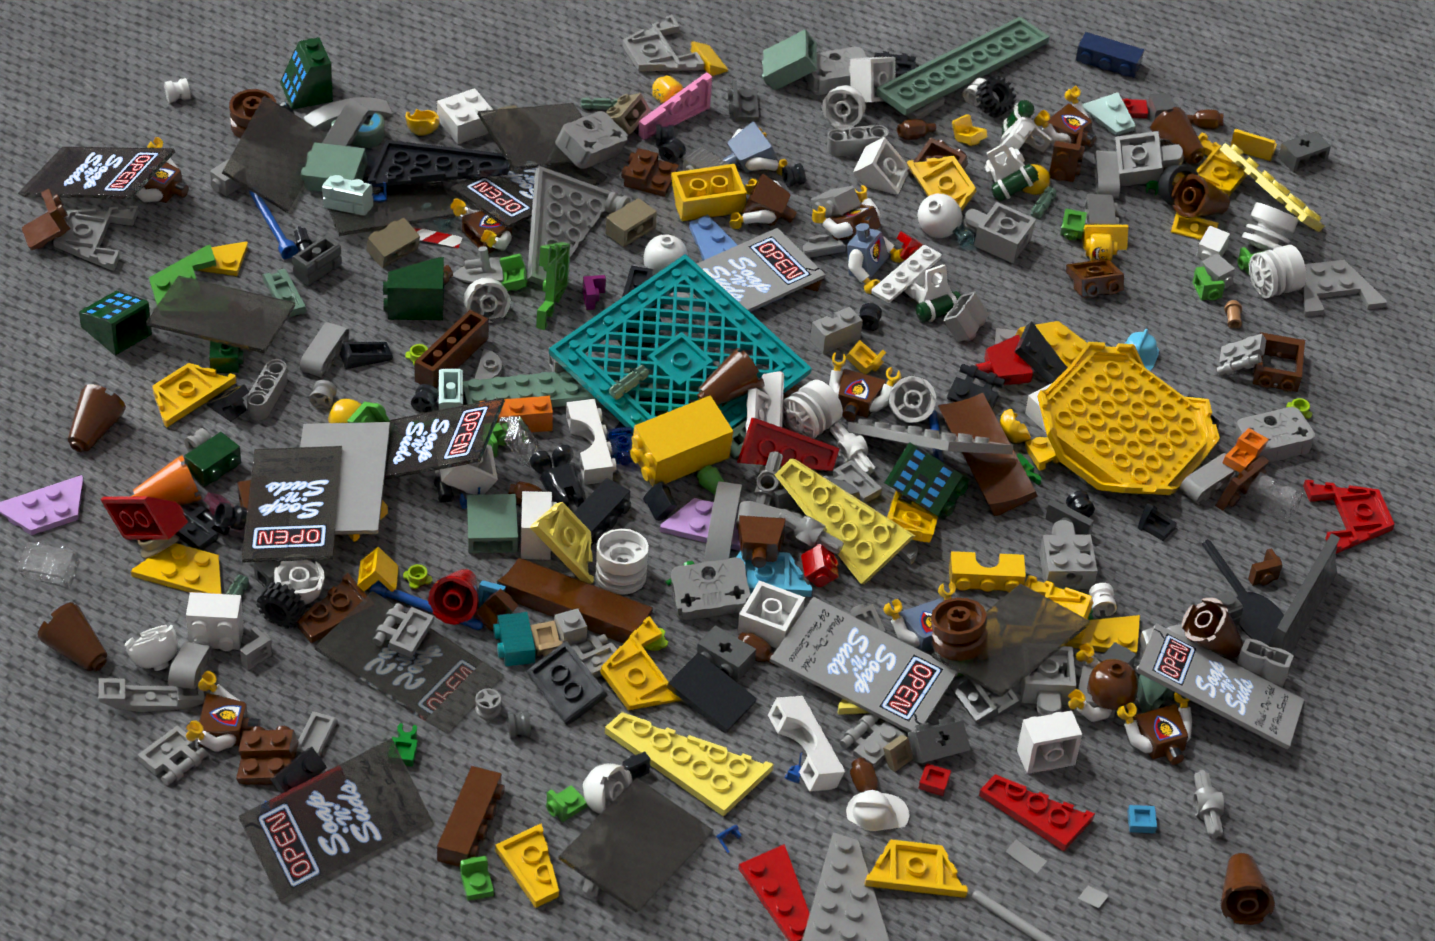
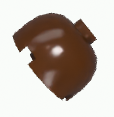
(1113, 684)

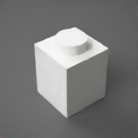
(1213, 242)

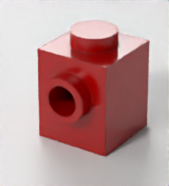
(819, 566)

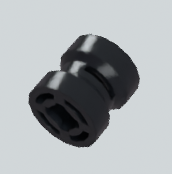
(226, 515)

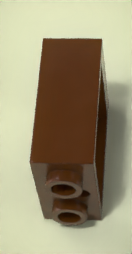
(1285, 348)

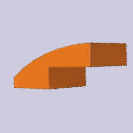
(1245, 451)

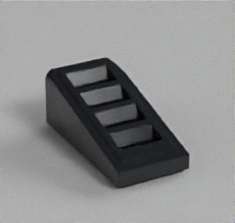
(357, 355)

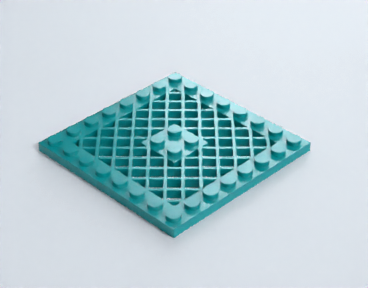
(679, 357)

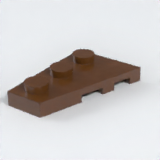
(1241, 483)
(331, 610)

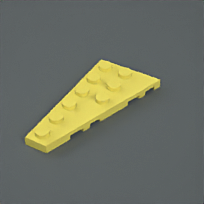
(1274, 188)
(867, 535)
(692, 763)

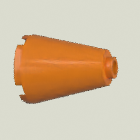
(171, 483)

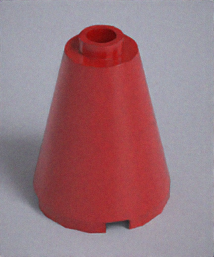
(455, 597)

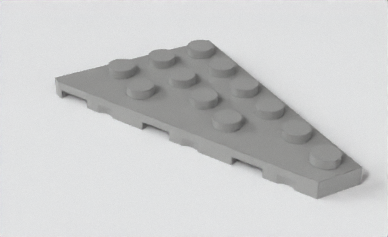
(561, 212)
(929, 438)
(842, 904)

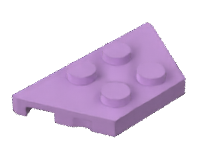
(45, 507)
(693, 522)

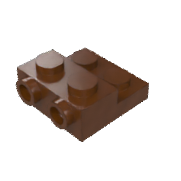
(939, 149)
(648, 173)
(1096, 278)
(265, 754)

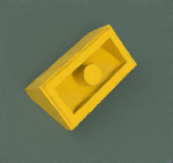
(712, 63)
(1191, 227)
(1118, 232)

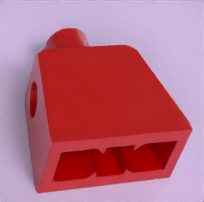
(1006, 363)

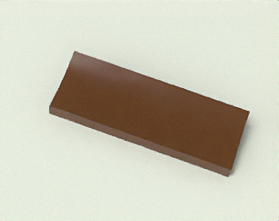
(997, 475)
(558, 593)

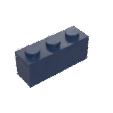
(1109, 55)

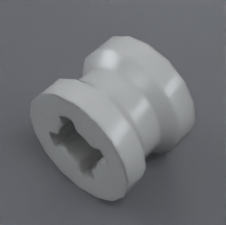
(615, 202)
(323, 394)
(200, 437)
(492, 699)

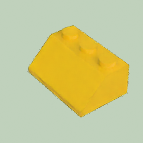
(708, 192)

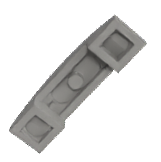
(328, 113)
(722, 521)
(147, 698)

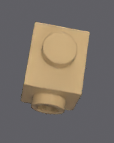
(545, 638)

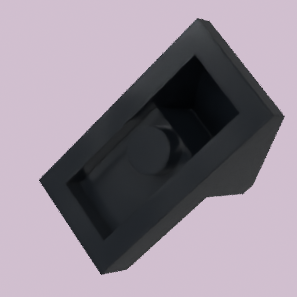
(230, 403)

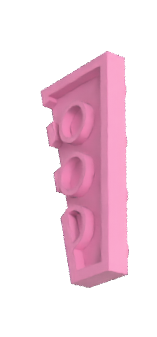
(680, 107)

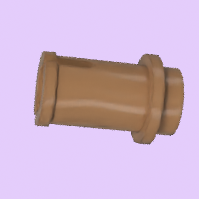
(1233, 310)

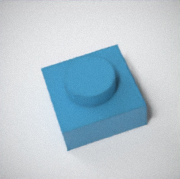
(487, 589)
(1142, 819)

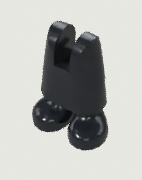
(561, 479)

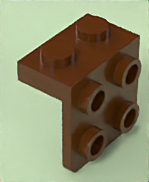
(1067, 157)
(48, 225)

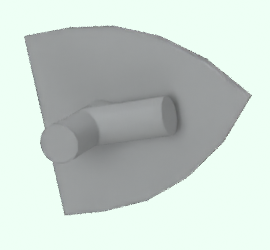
(480, 268)

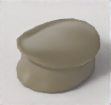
(153, 547)

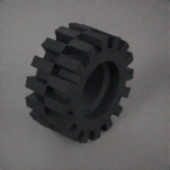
(987, 99)
(281, 605)

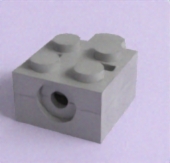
(1143, 157)
(1001, 231)
(1068, 557)
(1050, 683)

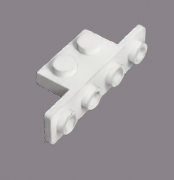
(906, 273)
(767, 402)

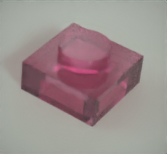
(213, 500)

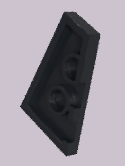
(1039, 354)

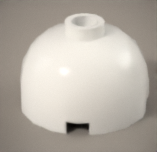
(844, 107)
(939, 215)
(663, 251)
(486, 296)
(912, 399)
(301, 576)
(153, 647)
(605, 785)

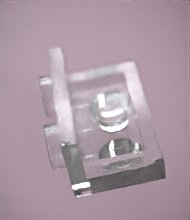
(519, 439)

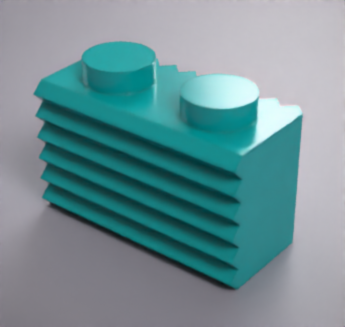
(515, 638)

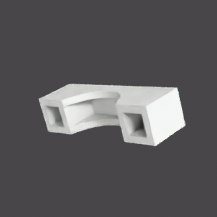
(595, 462)
(795, 720)

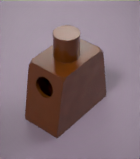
(761, 538)

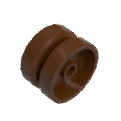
(243, 107)
(959, 629)

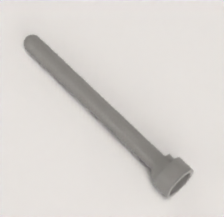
(1010, 917)

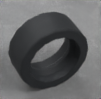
(1166, 180)

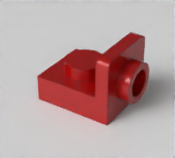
(909, 244)

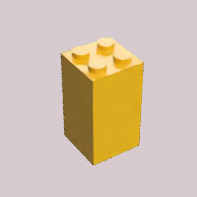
(681, 441)

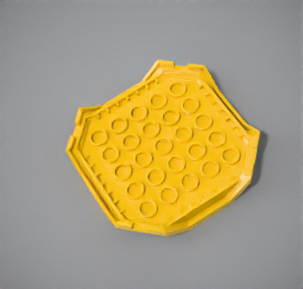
(1124, 423)

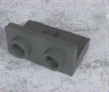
(743, 105)

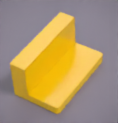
(1254, 144)
(377, 567)

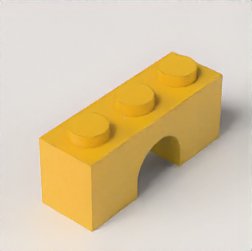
(969, 574)

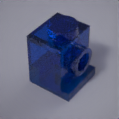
(621, 444)

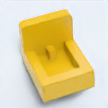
(966, 132)
(864, 358)

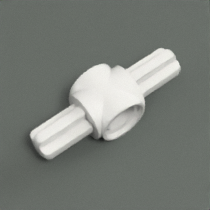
(852, 447)

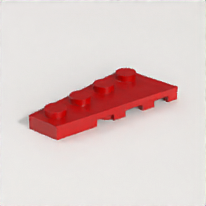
(767, 438)
(1049, 819)
(778, 890)

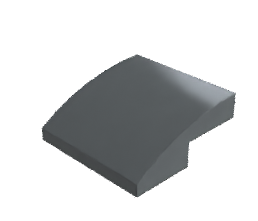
(982, 702)

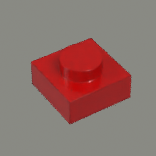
(934, 779)

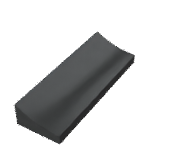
(1307, 598)

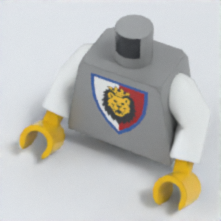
(1081, 700)

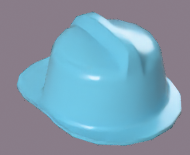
(1146, 347)

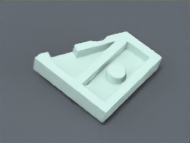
(1111, 113)

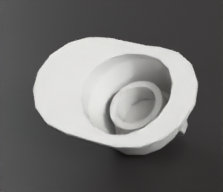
(877, 811)

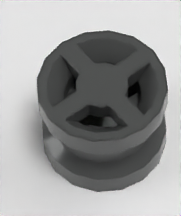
(519, 724)

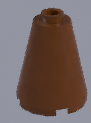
(1178, 129)
(1198, 197)
(731, 379)
(94, 416)
(1212, 628)
(73, 637)
(1245, 891)

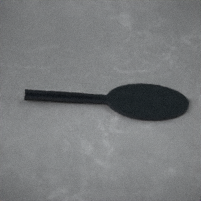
(1259, 614)

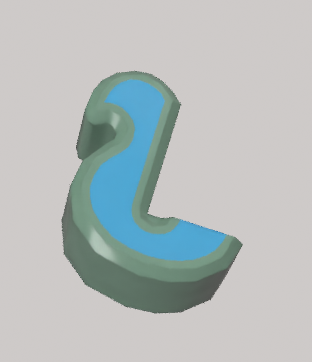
(371, 134)

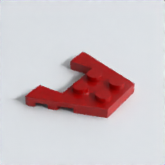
(1360, 509)

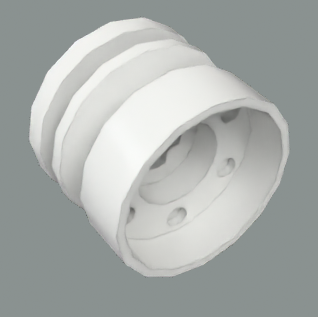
(1269, 227)
(1277, 271)
(812, 409)
(621, 561)

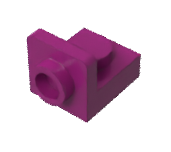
(591, 288)

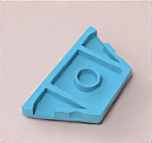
(780, 573)

